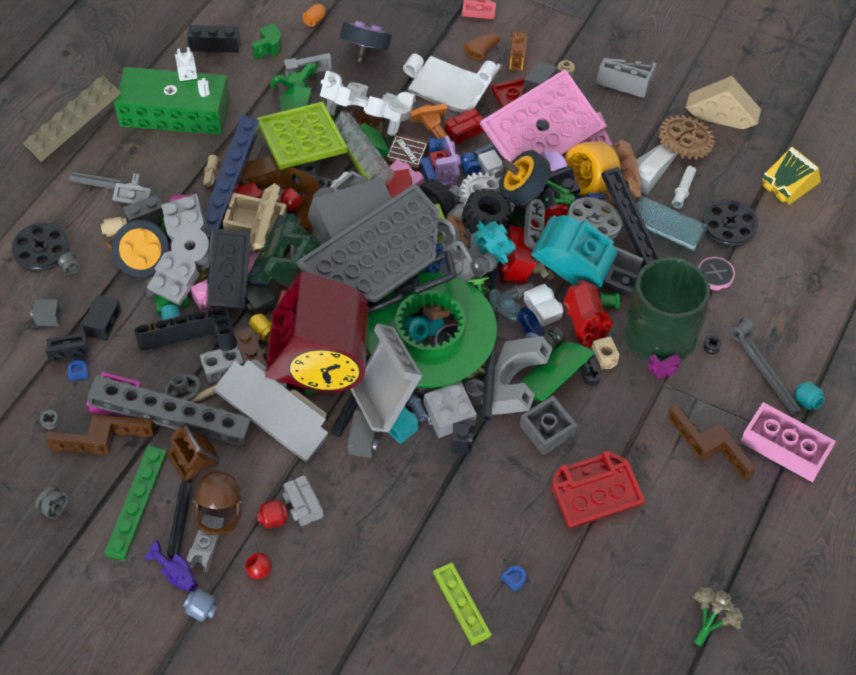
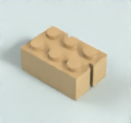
(243, 212)

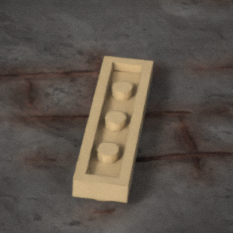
(263, 216)

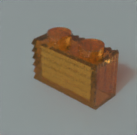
(517, 50)

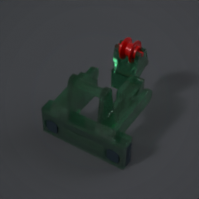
(269, 260)

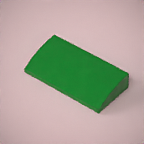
(558, 369)

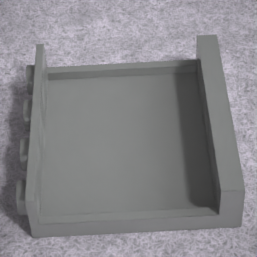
(387, 380)

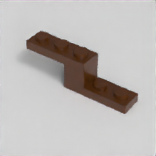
(100, 434)
(711, 442)

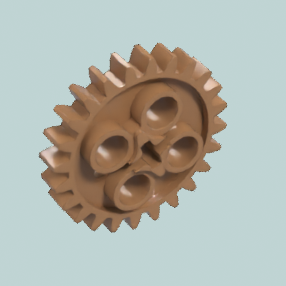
(686, 137)

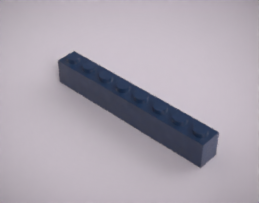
(231, 172)

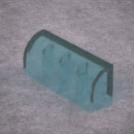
(671, 224)

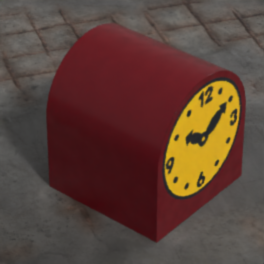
(319, 336)

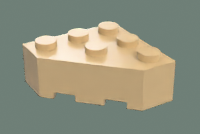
(724, 104)

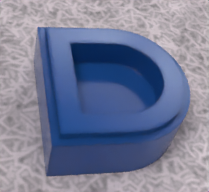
(77, 370)
(514, 577)

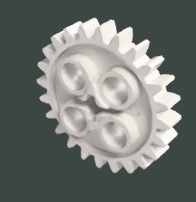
(477, 182)

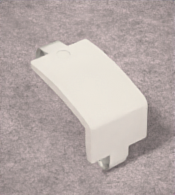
(448, 84)

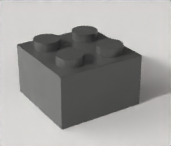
(548, 425)

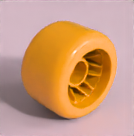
(588, 164)

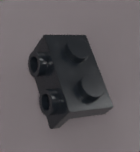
(67, 347)

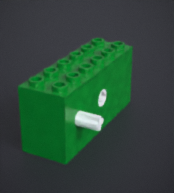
(165, 103)

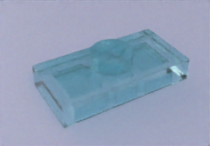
(504, 304)

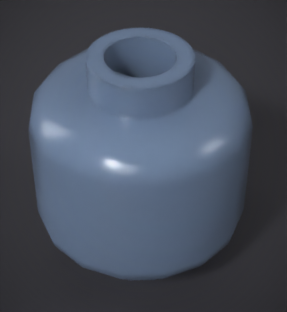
(200, 605)

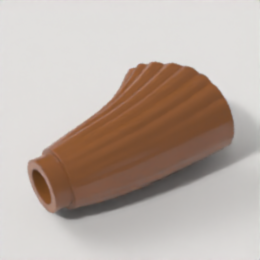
(478, 47)

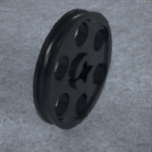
(728, 216)
(37, 253)

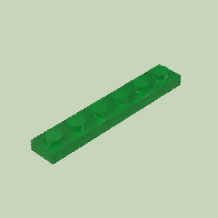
(136, 503)

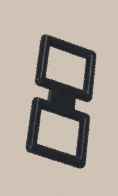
(414, 285)

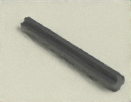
(771, 376)

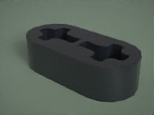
(594, 368)

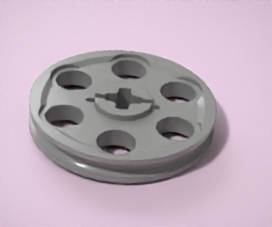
(595, 216)

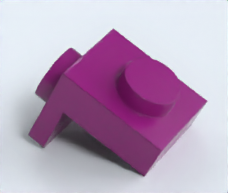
(666, 367)

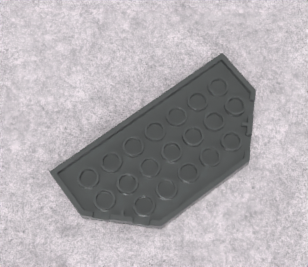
(381, 247)

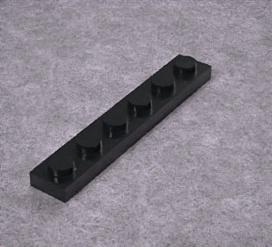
(630, 215)

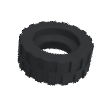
(440, 193)

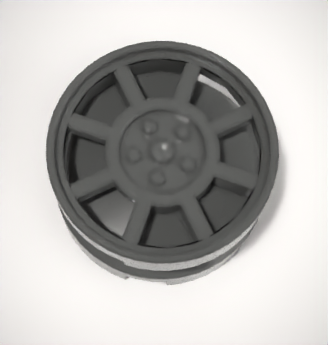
(52, 502)

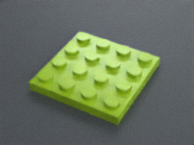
(301, 135)

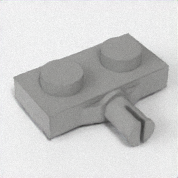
(131, 192)

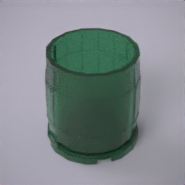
(667, 309)

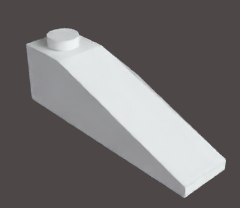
(653, 165)

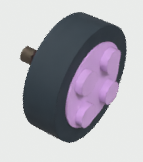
(365, 37)

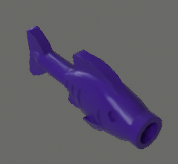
(176, 570)

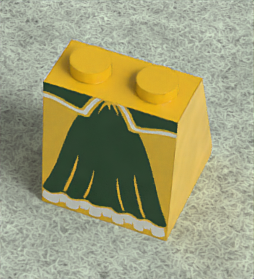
(791, 176)

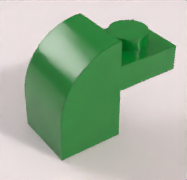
(269, 42)

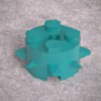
(493, 240)

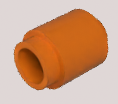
(314, 14)

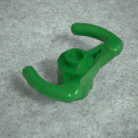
(294, 78)

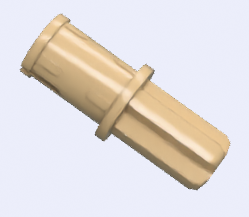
(212, 165)

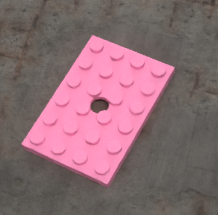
(554, 101)

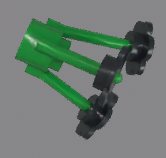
(562, 198)

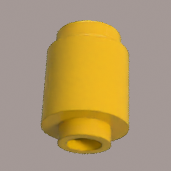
(261, 326)

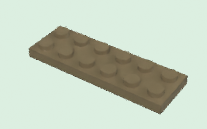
(71, 118)

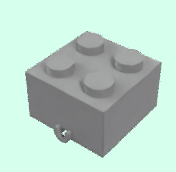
(448, 407)

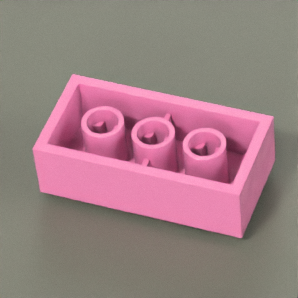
(787, 441)

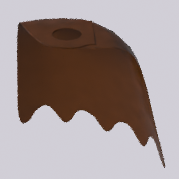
(308, 185)

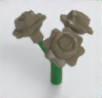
(720, 601)

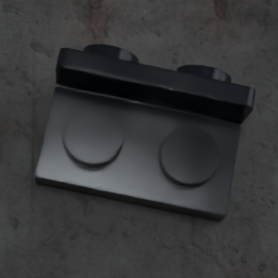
(565, 179)

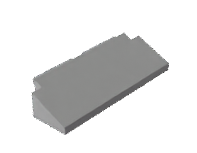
(279, 412)

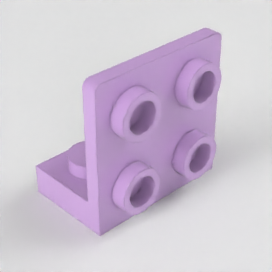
(447, 168)

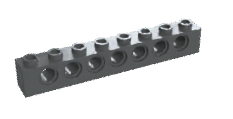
(138, 408)

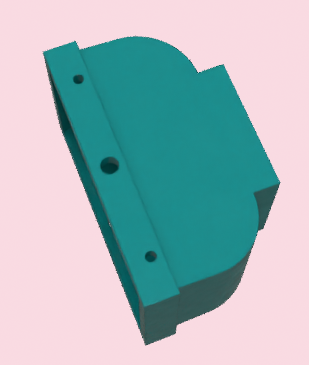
(575, 250)

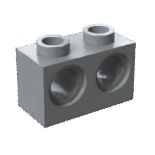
(221, 363)

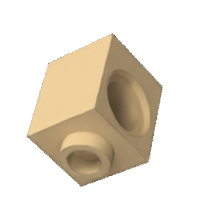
(602, 347)

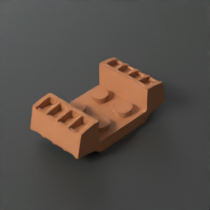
(629, 170)

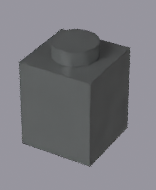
(46, 312)

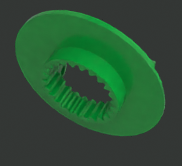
(464, 352)

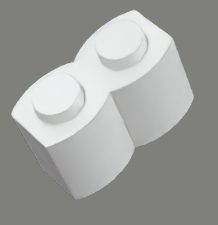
(543, 304)

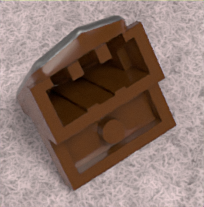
(191, 452)

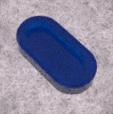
(530, 322)

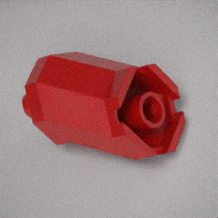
(587, 313)

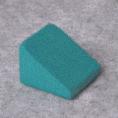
(434, 325)

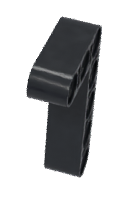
(188, 327)

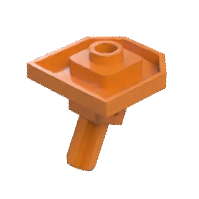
(430, 117)

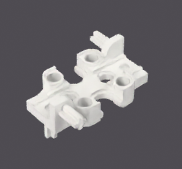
(390, 106)

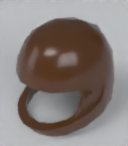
(217, 491)

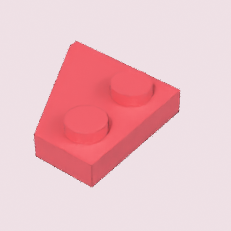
(479, 9)

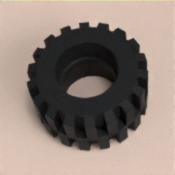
(488, 202)

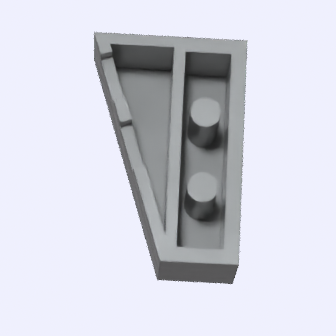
(626, 76)

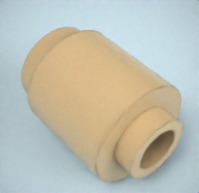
(568, 65)
(112, 225)

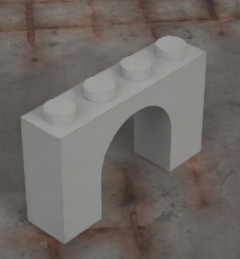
(513, 358)

